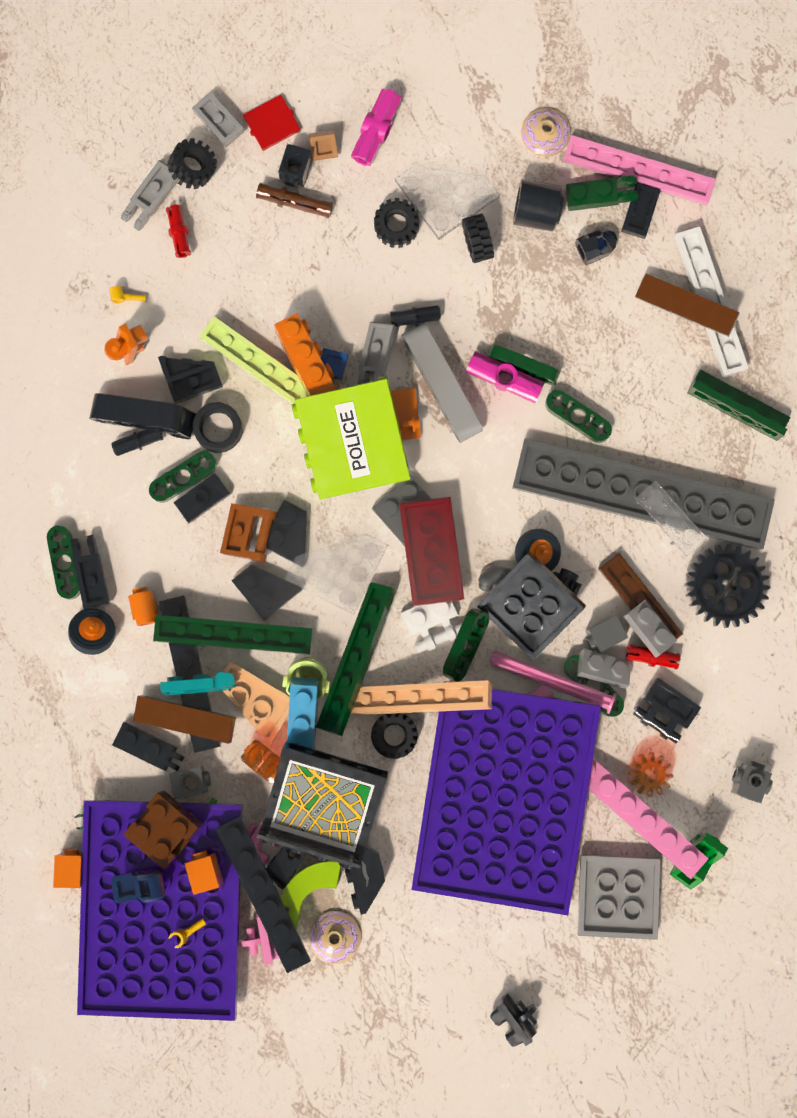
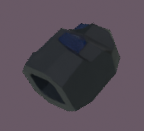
(596, 245)

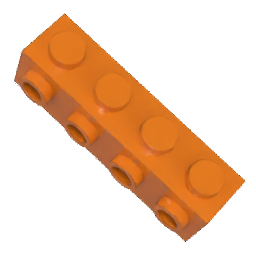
(304, 355)

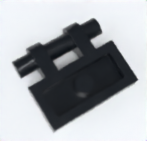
(672, 704)

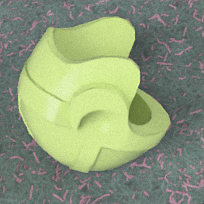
(307, 668)

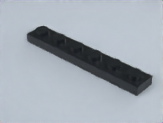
(186, 664)
(263, 894)

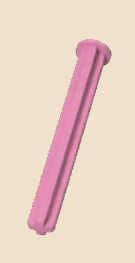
(552, 680)

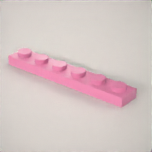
(647, 171)
(645, 821)

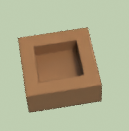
(323, 145)

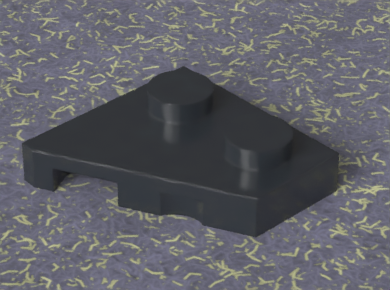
(189, 377)
(288, 531)
(265, 590)

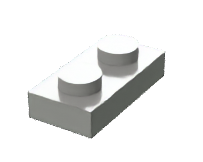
(218, 119)
(650, 628)
(604, 668)

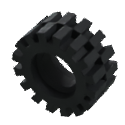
(186, 174)
(396, 208)
(478, 238)
(386, 749)

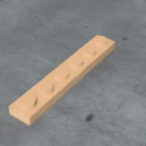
(423, 698)

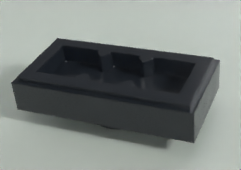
(641, 211)
(202, 498)

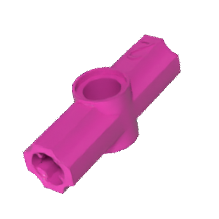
(376, 127)
(489, 369)

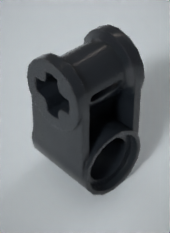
(283, 867)

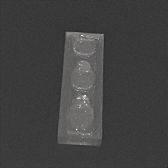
(671, 518)

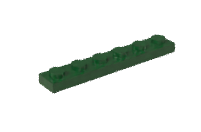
(232, 634)
(356, 659)

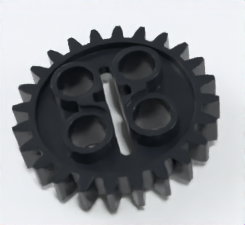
(746, 599)

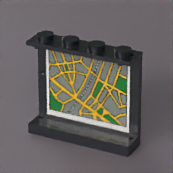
(322, 805)

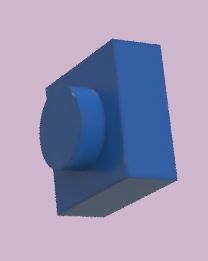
(336, 361)

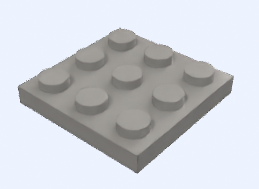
(618, 897)

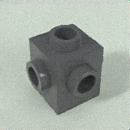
(742, 781)

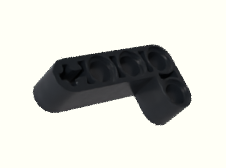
(143, 414)

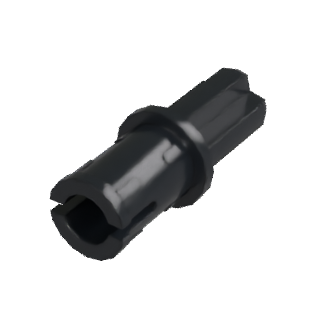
(415, 315)
(136, 441)

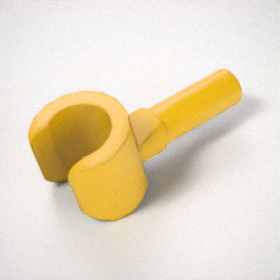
(117, 295)
(185, 933)

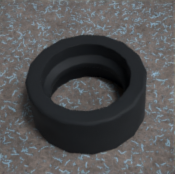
(209, 409)

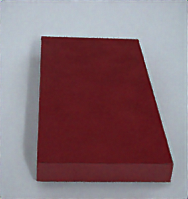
(431, 551)

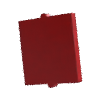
(271, 122)

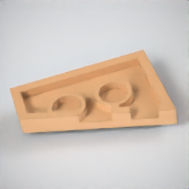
(259, 702)

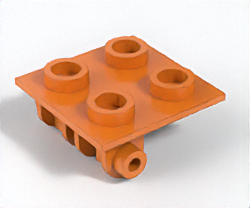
(407, 413)

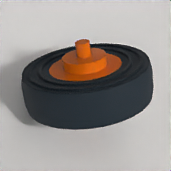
(542, 545)
(91, 631)

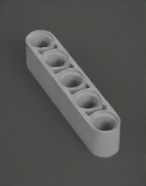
(442, 382)

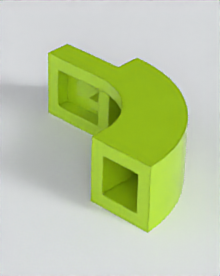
(312, 877)

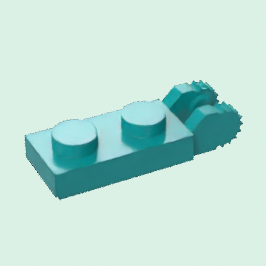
(199, 684)

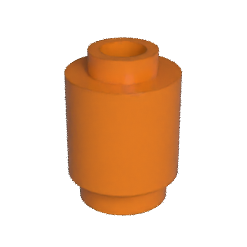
(143, 606)

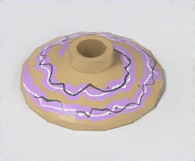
(543, 142)
(334, 923)

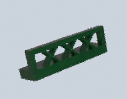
(739, 405)

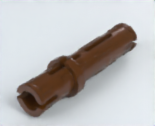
(290, 199)

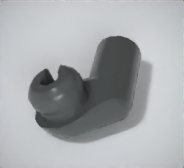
(491, 576)

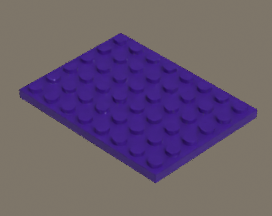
(507, 802)
(126, 948)

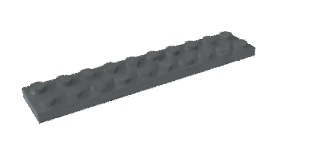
(614, 485)

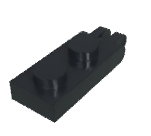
(147, 747)

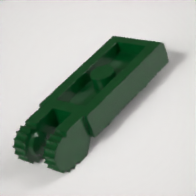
(600, 193)

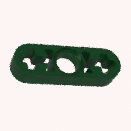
(525, 364)
(558, 412)
(170, 493)
(66, 543)
(471, 630)
(573, 676)

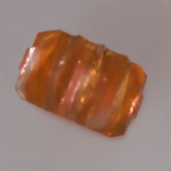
(261, 760)
(641, 776)

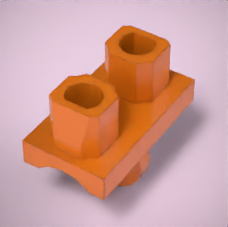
(126, 344)

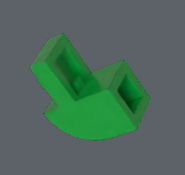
(712, 849)

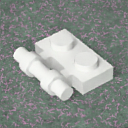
(424, 617)

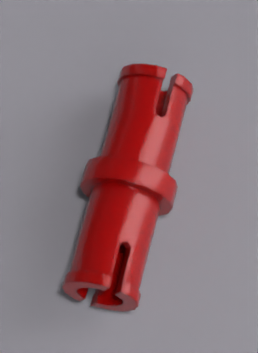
(178, 231)
(645, 656)

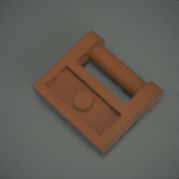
(240, 531)

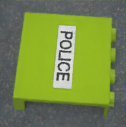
(351, 438)

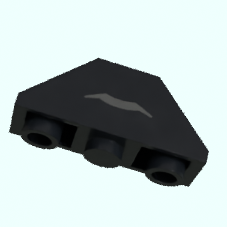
(366, 880)

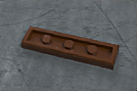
(687, 305)
(633, 590)
(184, 719)

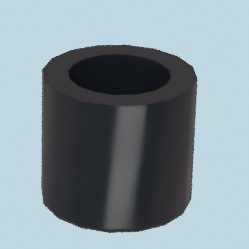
(538, 205)

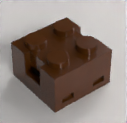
(163, 829)

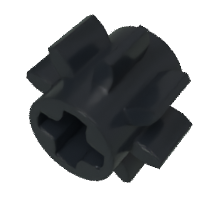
(569, 579)

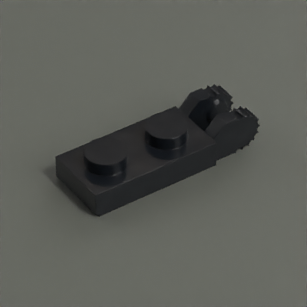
(90, 575)

